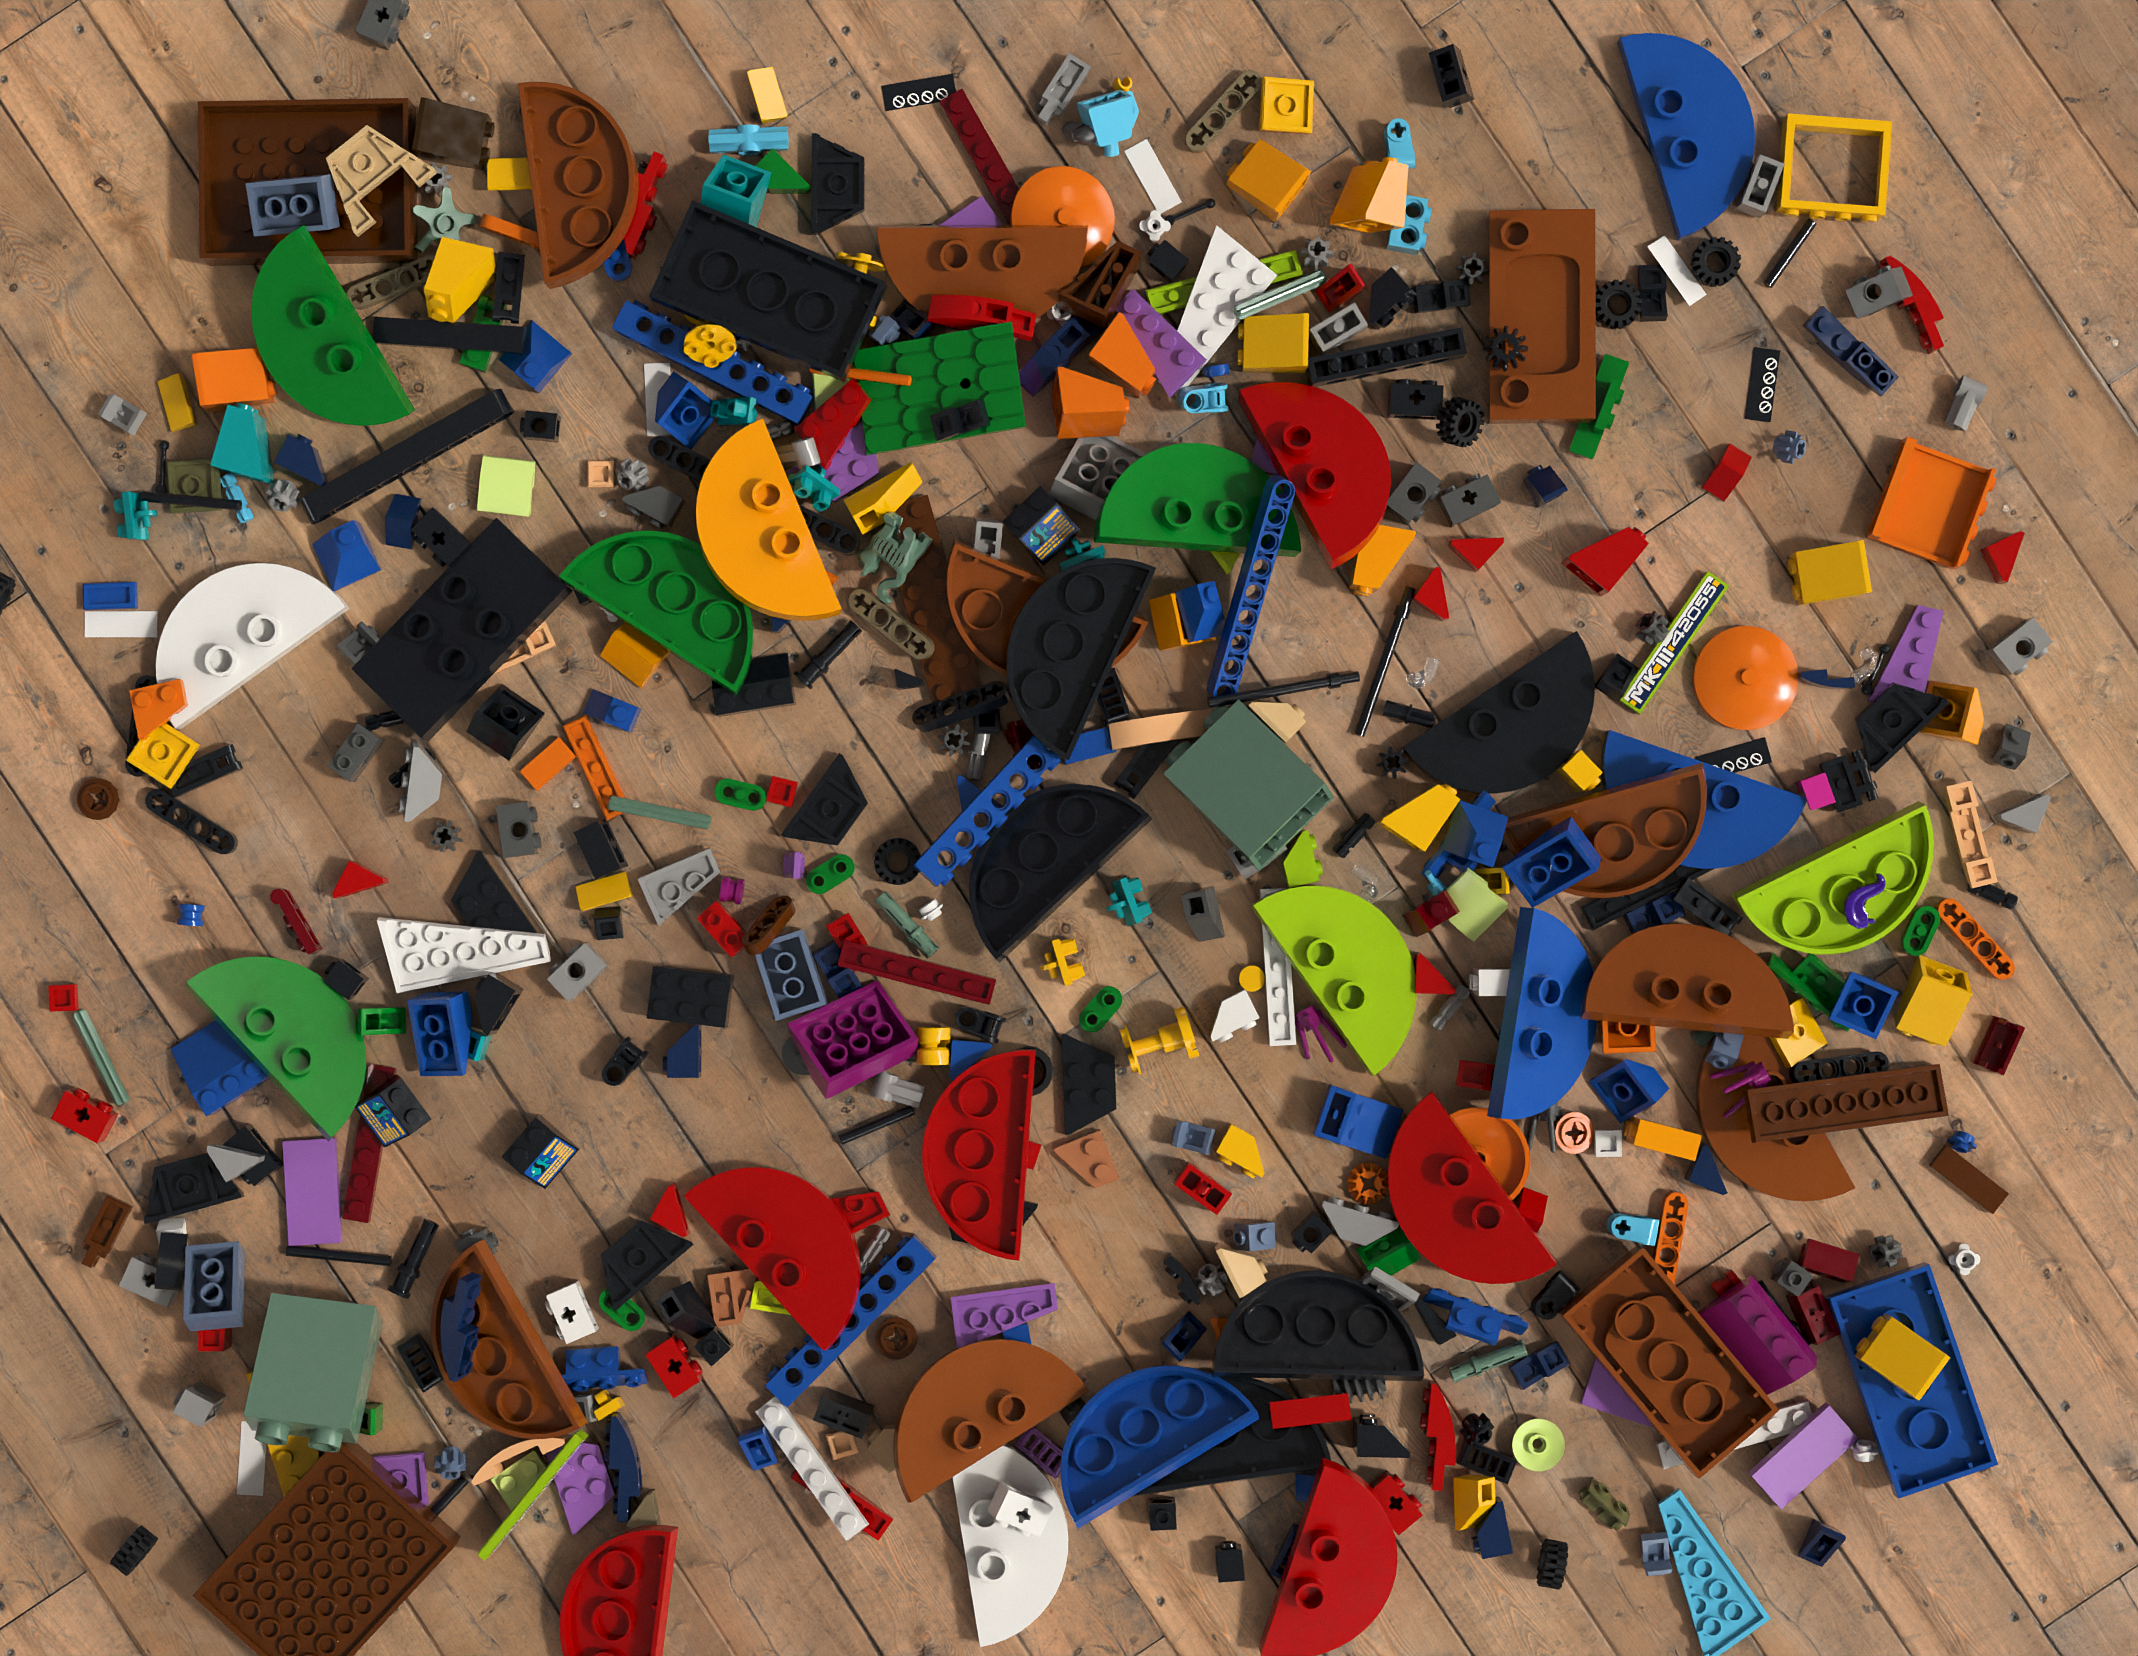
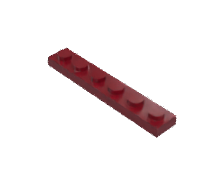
(981, 150)
(916, 972)
(366, 1157)

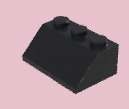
(765, 687)

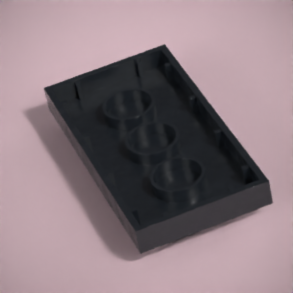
(768, 291)
(461, 630)

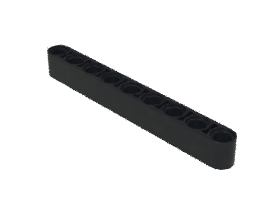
(406, 456)
(699, 462)

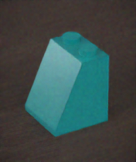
(736, 189)
(244, 445)

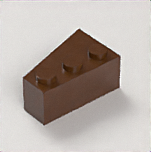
(1102, 286)

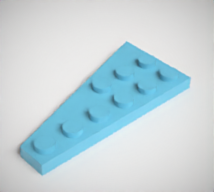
(1715, 1592)

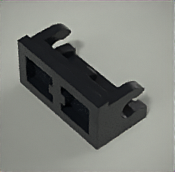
(600, 849)
(843, 1412)

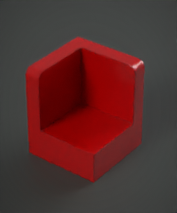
(215, 1339)

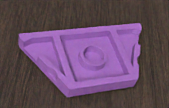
(850, 464)
(583, 1483)

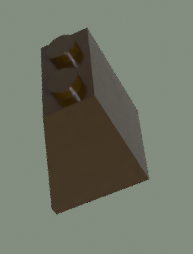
(452, 134)

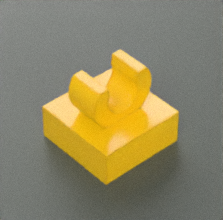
(607, 1405)

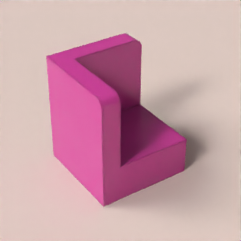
(1816, 791)

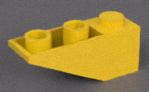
(882, 496)

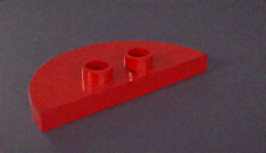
(1328, 457)
(980, 1150)
(1456, 1205)
(790, 1241)
(1335, 1570)
(621, 1596)

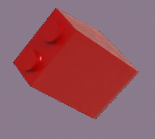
(1607, 560)

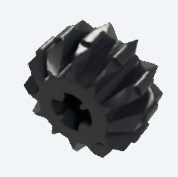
(1498, 355)

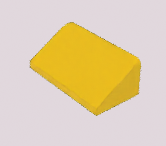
(767, 94)
(508, 174)
(177, 402)
(603, 891)

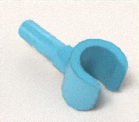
(1435, 885)

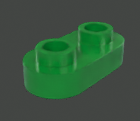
(740, 794)
(830, 874)
(1922, 932)
(1099, 1008)
(620, 1314)

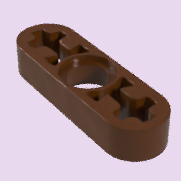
(760, 937)

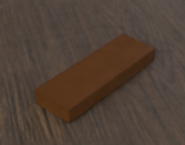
(1969, 1179)

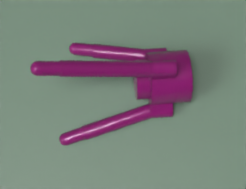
(1310, 1020)
(1755, 1075)

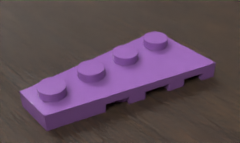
(1166, 348)
(1914, 652)
(994, 1312)

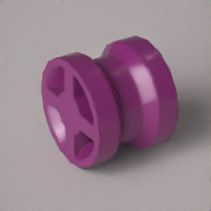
(732, 890)

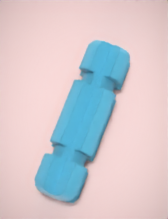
(234, 492)

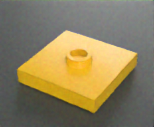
(1286, 105)
(163, 754)
(1805, 1038)

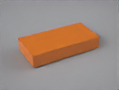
(548, 763)

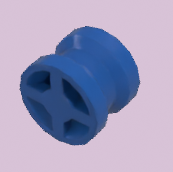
(190, 914)

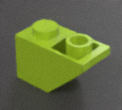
(1300, 863)

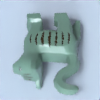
(896, 552)

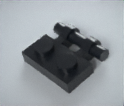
(1843, 784)

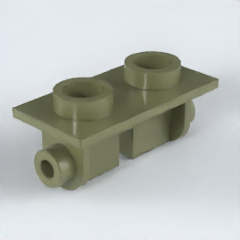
(1614, 1512)

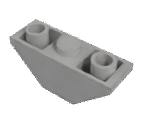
(420, 782)
(1356, 1223)

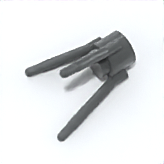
(1551, 1114)

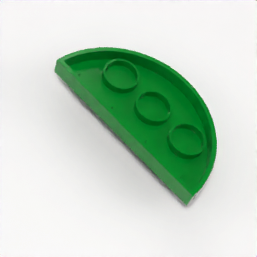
(318, 341)
(1189, 500)
(671, 597)
(292, 1030)

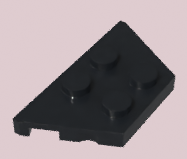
(836, 184)
(1894, 721)
(829, 807)
(486, 900)
(1087, 1083)
(188, 1187)
(639, 1259)

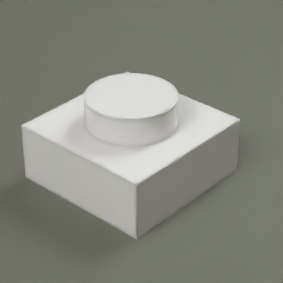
(1608, 1143)

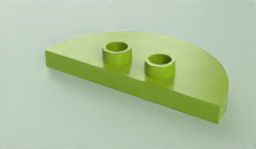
(1806, 899)
(1349, 963)

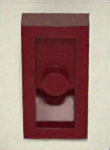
(1431, 913)

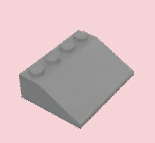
(1091, 472)

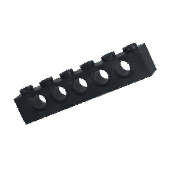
(1386, 357)

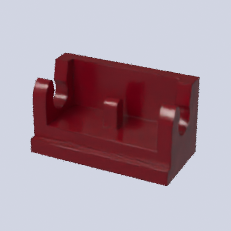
(1998, 1045)
(1828, 1261)
(1813, 1315)

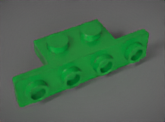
(1607, 394)
(1812, 980)

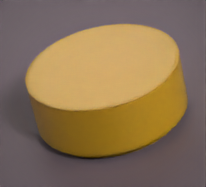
(1251, 978)

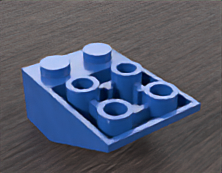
(1357, 1121)

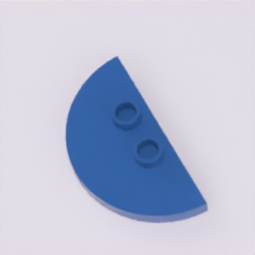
(1693, 125)
(1740, 813)
(1541, 1029)
(1142, 1432)

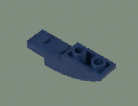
(1057, 353)
(1850, 353)
(457, 1334)
(623, 1456)

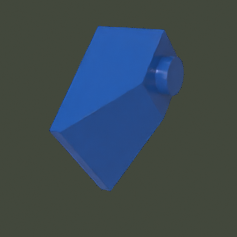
(540, 360)
(683, 410)
(346, 555)
(1201, 611)
(1475, 833)
(1863, 1004)
(1629, 1088)

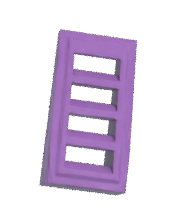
(793, 865)
(1037, 1458)

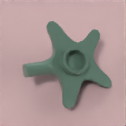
(441, 221)

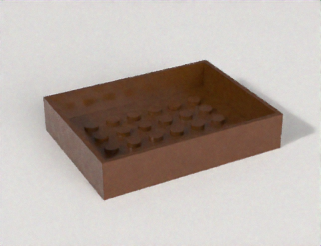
(292, 139)
(328, 1560)

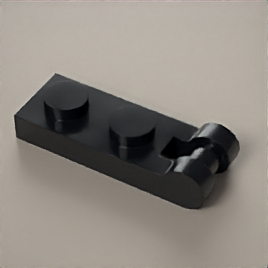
(508, 287)
(1143, 766)
(206, 770)
(1705, 906)

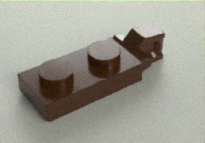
(105, 1229)

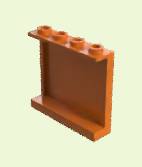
(1931, 504)

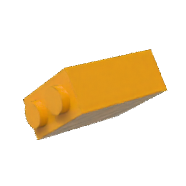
(1662, 1138)

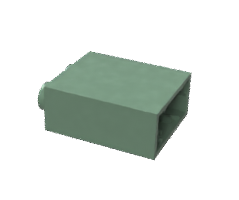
(1247, 783)
(312, 1371)

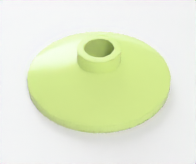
(1544, 1456)

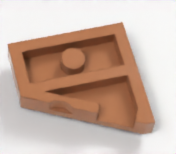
(1089, 1159)
(730, 1295)

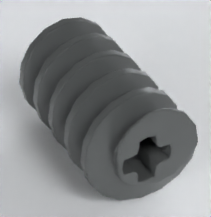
(1359, 1388)

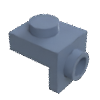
(886, 331)
(1724, 1050)
(1193, 1137)
(1254, 1236)
(1655, 1553)

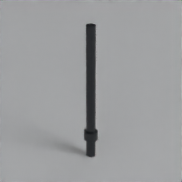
(1401, 613)
(1332, 681)

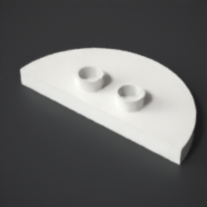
(237, 628)
(1008, 1571)

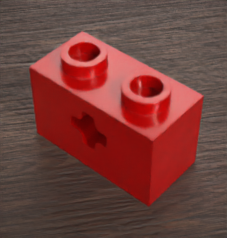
(723, 928)
(70, 1115)
(1202, 1188)
(673, 1379)
(1407, 1511)

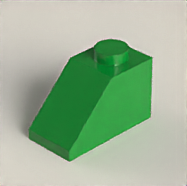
(783, 177)

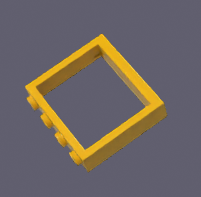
(1833, 125)

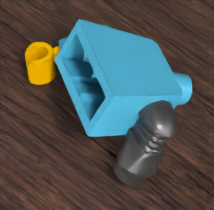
(1105, 119)

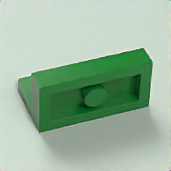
(1389, 1252)

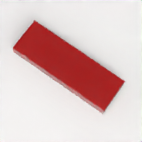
(1310, 1411)

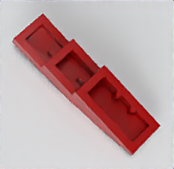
(875, 1516)

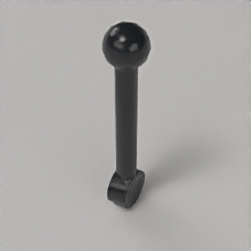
(1210, 203)
(161, 488)
(1867, 689)

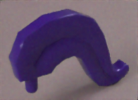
(1854, 903)

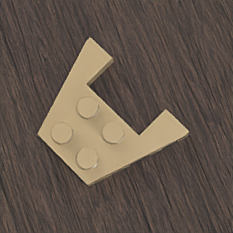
(366, 163)

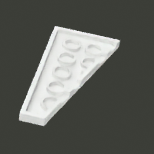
(1224, 280)
(444, 953)

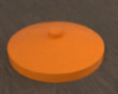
(1067, 198)
(1745, 678)
(1499, 1145)

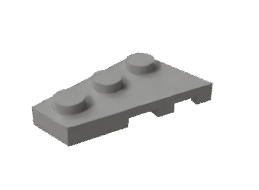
(677, 882)

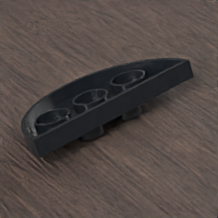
(1068, 645)
(1516, 727)
(1044, 857)
(1317, 1330)
(1252, 1451)

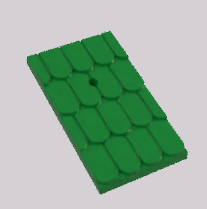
(938, 365)

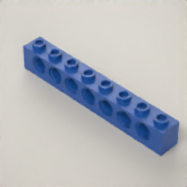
(793, 410)
(928, 862)
(921, 1258)

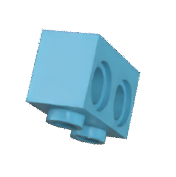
(1413, 226)

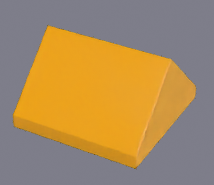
(633, 654)

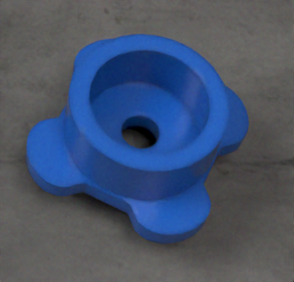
(1962, 1142)

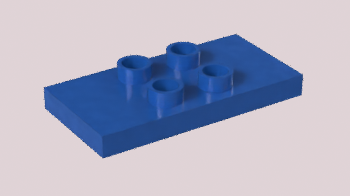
(1922, 1439)

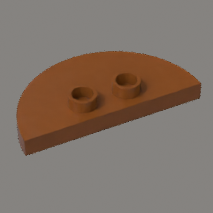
(579, 179)
(988, 261)
(989, 595)
(1636, 829)
(1688, 981)
(1784, 1168)
(512, 1373)
(973, 1406)

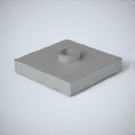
(1395, 1291)

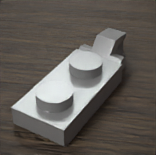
(1063, 88)

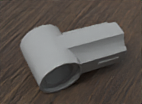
(1967, 396)
(799, 453)
(890, 1087)

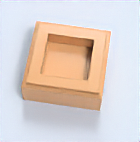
(601, 474)
(841, 1444)

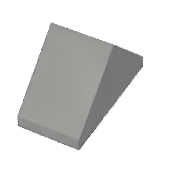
(2026, 815)
(232, 1161)

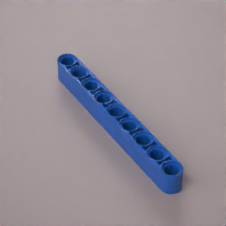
(1249, 577)

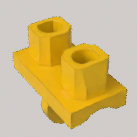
(1062, 949)

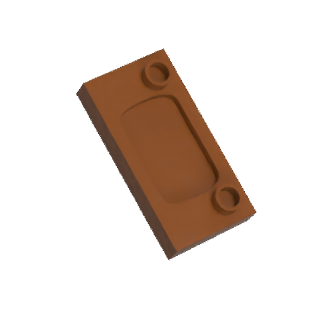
(1548, 292)
(1668, 1361)

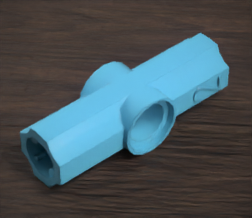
(748, 140)

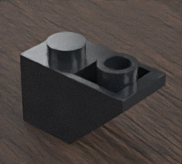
(1389, 296)
(686, 1310)

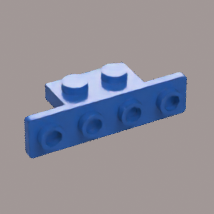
(1443, 858)
(1474, 1320)
(599, 1369)

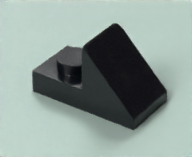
(1616, 677)

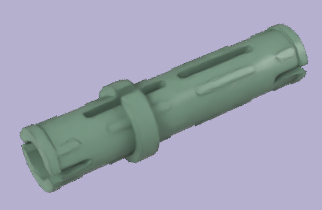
(906, 924)
(1490, 1360)

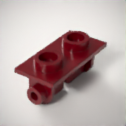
(1018, 736)

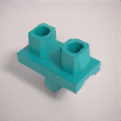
(734, 411)
(813, 484)
(136, 516)
(1096, 553)
(1124, 902)

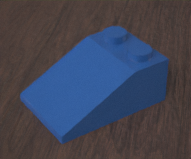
(1553, 862)
(441, 1032)

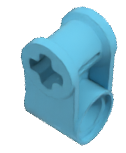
(1399, 147)
(1208, 398)
(1637, 1228)

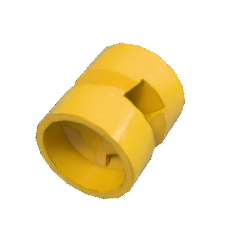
(933, 1045)

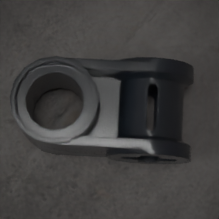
(981, 1023)
(624, 1061)
(1556, 1293)

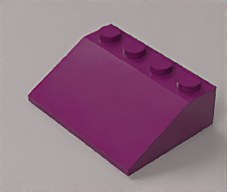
(853, 1039)
(1759, 1336)

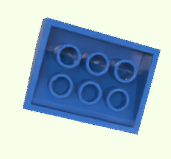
(216, 1068)

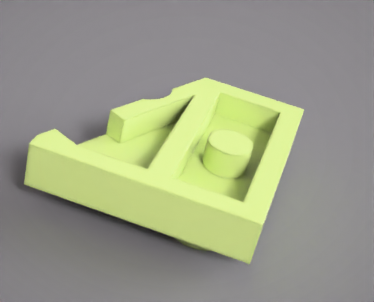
(519, 1477)

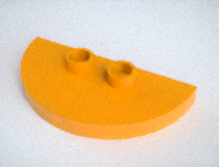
(757, 532)

